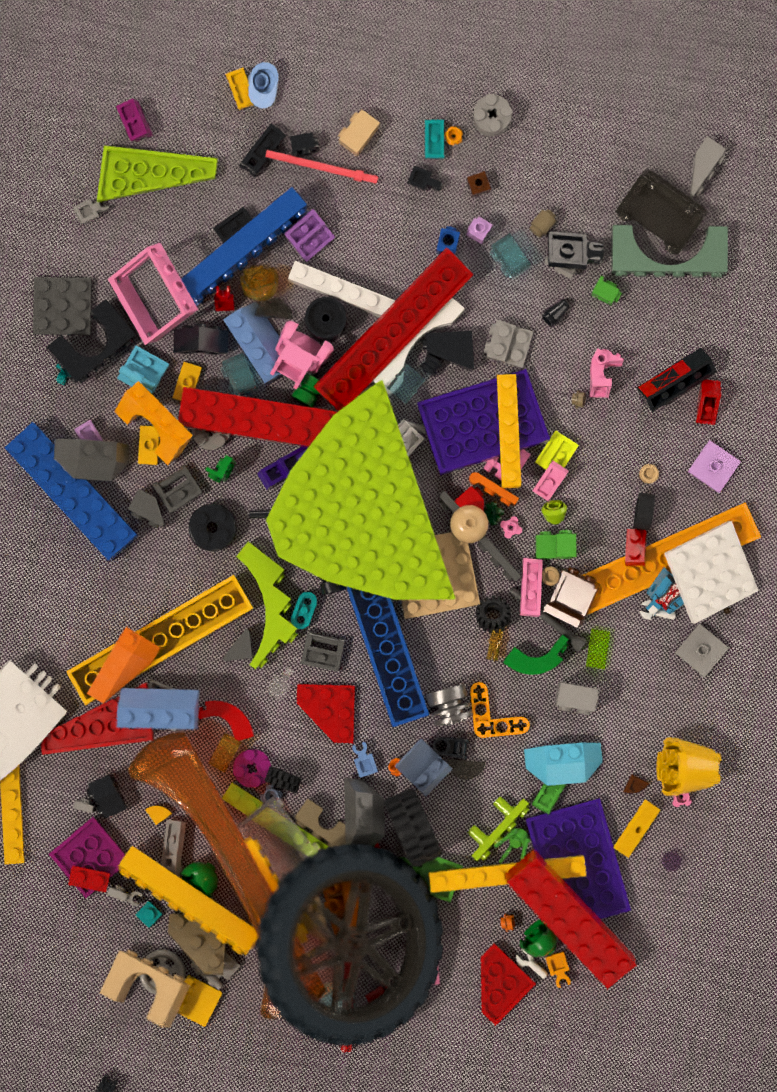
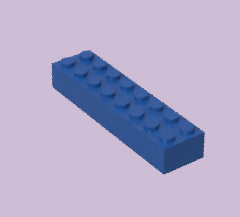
(244, 245)
(73, 496)
(389, 656)

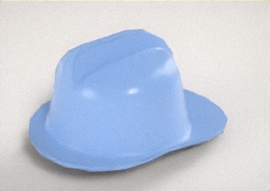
(263, 85)

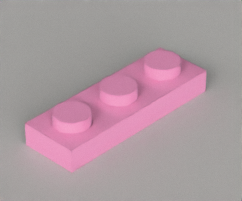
(531, 587)

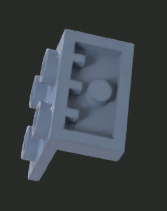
(423, 767)

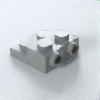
(508, 344)

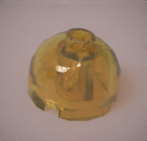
(259, 283)

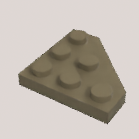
(197, 944)

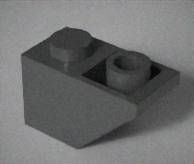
(147, 506)

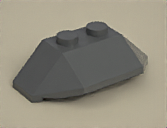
(91, 458)
(363, 813)

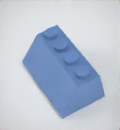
(256, 340)
(158, 708)

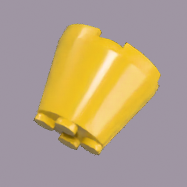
(686, 767)

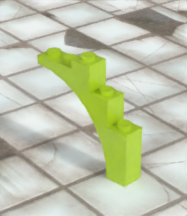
(276, 627)

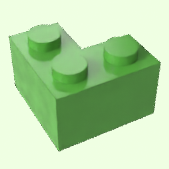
(555, 546)

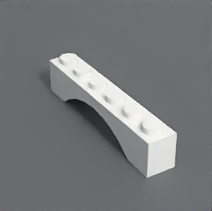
(338, 288)
(445, 317)

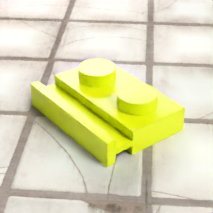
(557, 449)

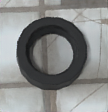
(644, 511)

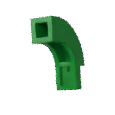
(531, 666)

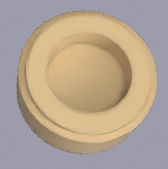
(649, 473)
(550, 576)

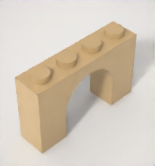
(169, 988)

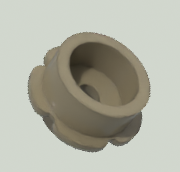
(579, 399)

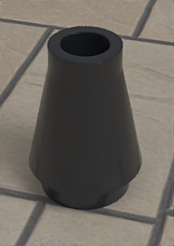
(555, 313)

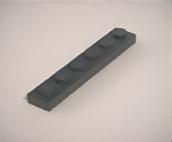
(484, 544)

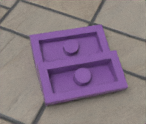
(309, 235)

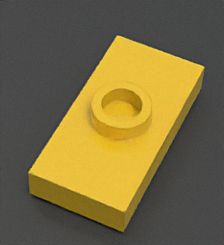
(239, 86)
(188, 378)
(147, 445)

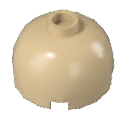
(469, 524)

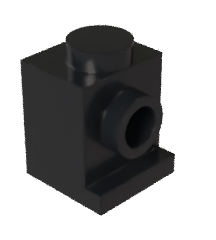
(304, 144)

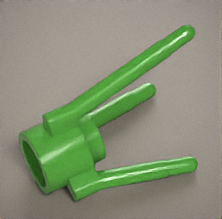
(518, 838)

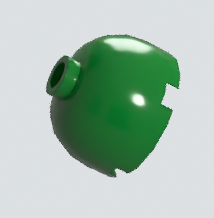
(201, 877)
(539, 940)

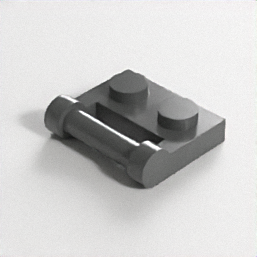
(180, 494)
(321, 657)

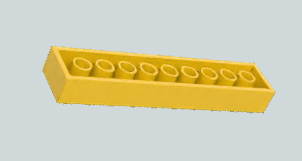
(175, 630)

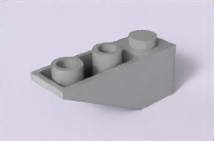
(705, 159)

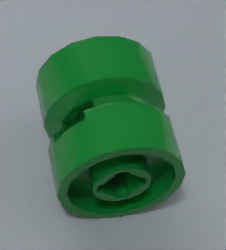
(307, 393)

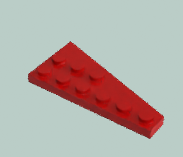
(94, 730)

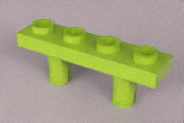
(511, 815)

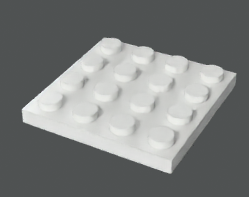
(711, 572)

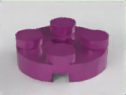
(241, 771)

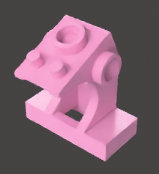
(599, 384)

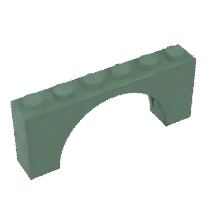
(629, 259)

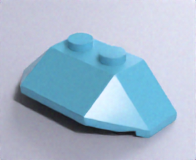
(563, 762)

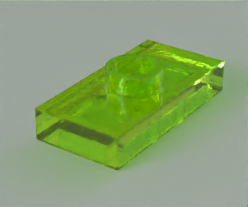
(597, 649)

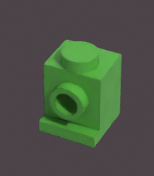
(606, 291)

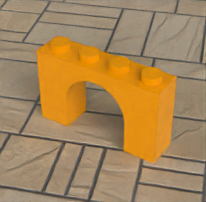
(172, 433)

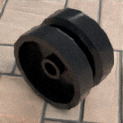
(321, 309)

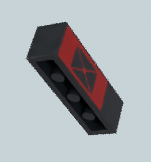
(676, 379)

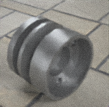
(449, 705)

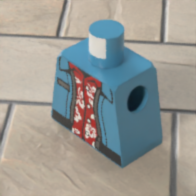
(664, 593)

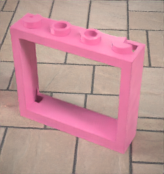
(133, 303)

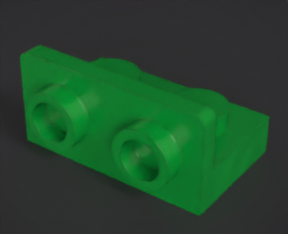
(224, 470)

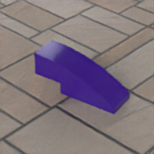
(280, 469)

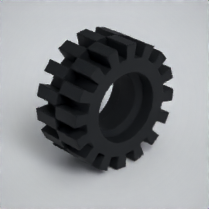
(493, 624)
(283, 779)

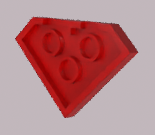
(330, 709)
(501, 984)

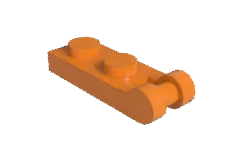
(491, 488)

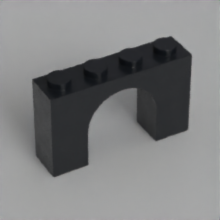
(77, 365)

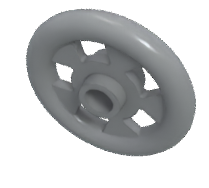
(162, 956)

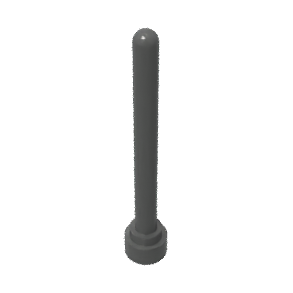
(576, 641)

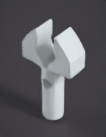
(662, 613)
(532, 964)

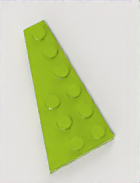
(142, 171)

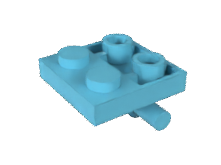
(143, 368)

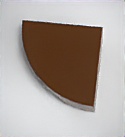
(635, 785)

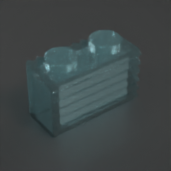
(510, 257)
(239, 375)

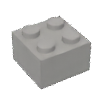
(576, 697)

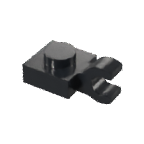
(422, 178)

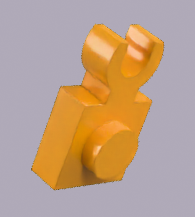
(557, 966)

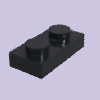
(232, 224)

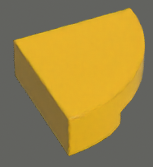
(158, 813)

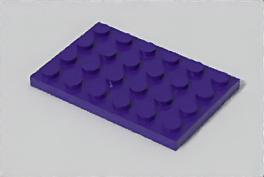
(466, 423)
(584, 832)

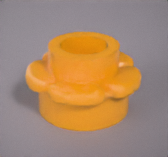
(458, 135)

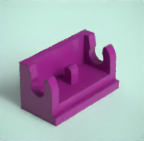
(134, 120)

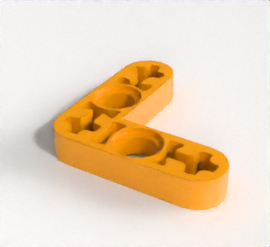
(477, 719)

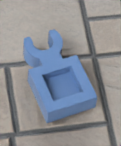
(365, 763)

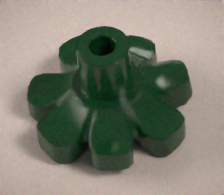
(493, 513)

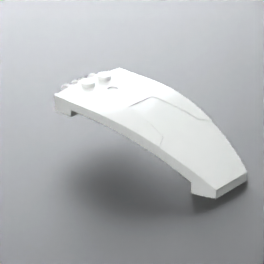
(25, 714)

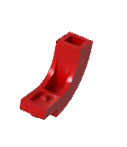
(233, 715)

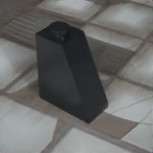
(451, 347)

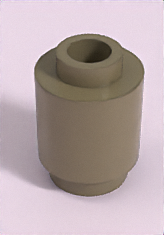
(542, 223)

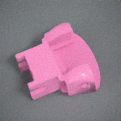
(299, 354)

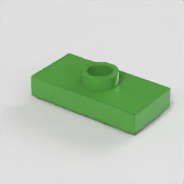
(548, 797)

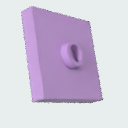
(714, 466)

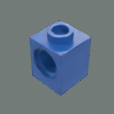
(451, 232)

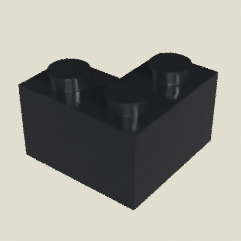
(200, 340)
(107, 795)

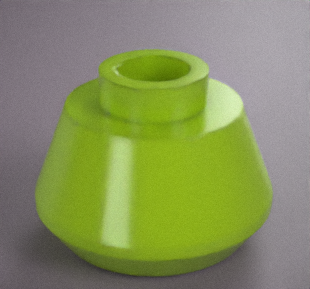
(554, 511)

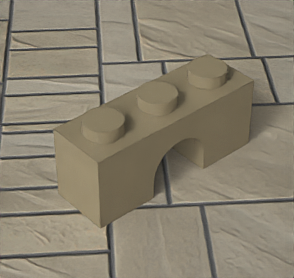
(309, 817)

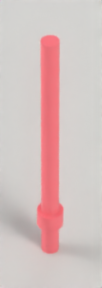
(358, 175)

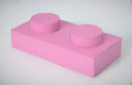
(550, 480)

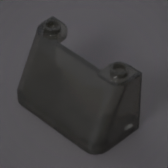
(662, 210)

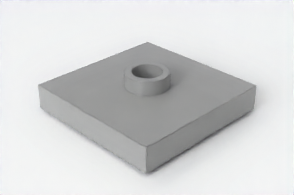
(701, 650)

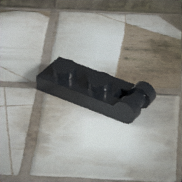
(269, 140)

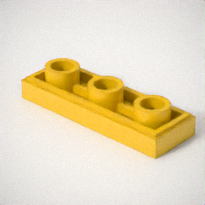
(636, 828)

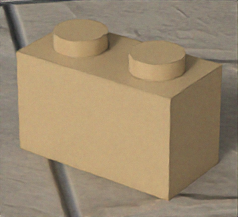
(359, 132)

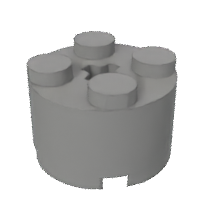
(493, 126)

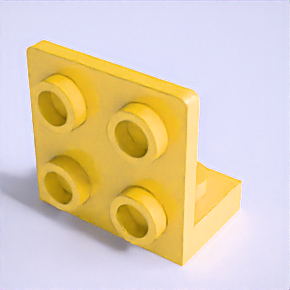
(199, 1001)

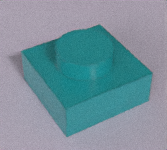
(149, 914)

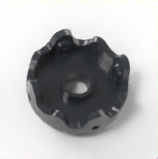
(212, 541)

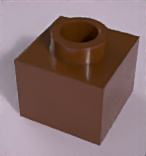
(478, 190)

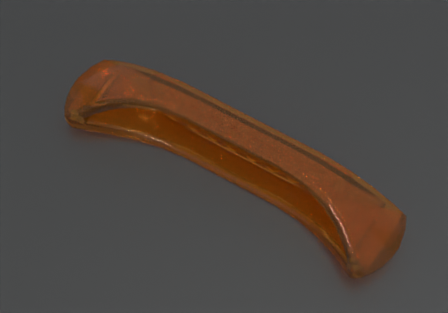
(176, 770)

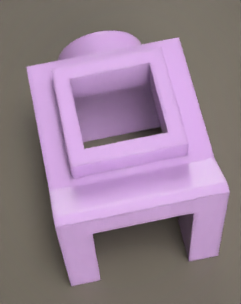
(478, 229)

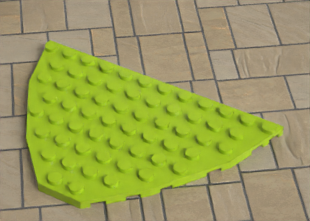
(358, 510)

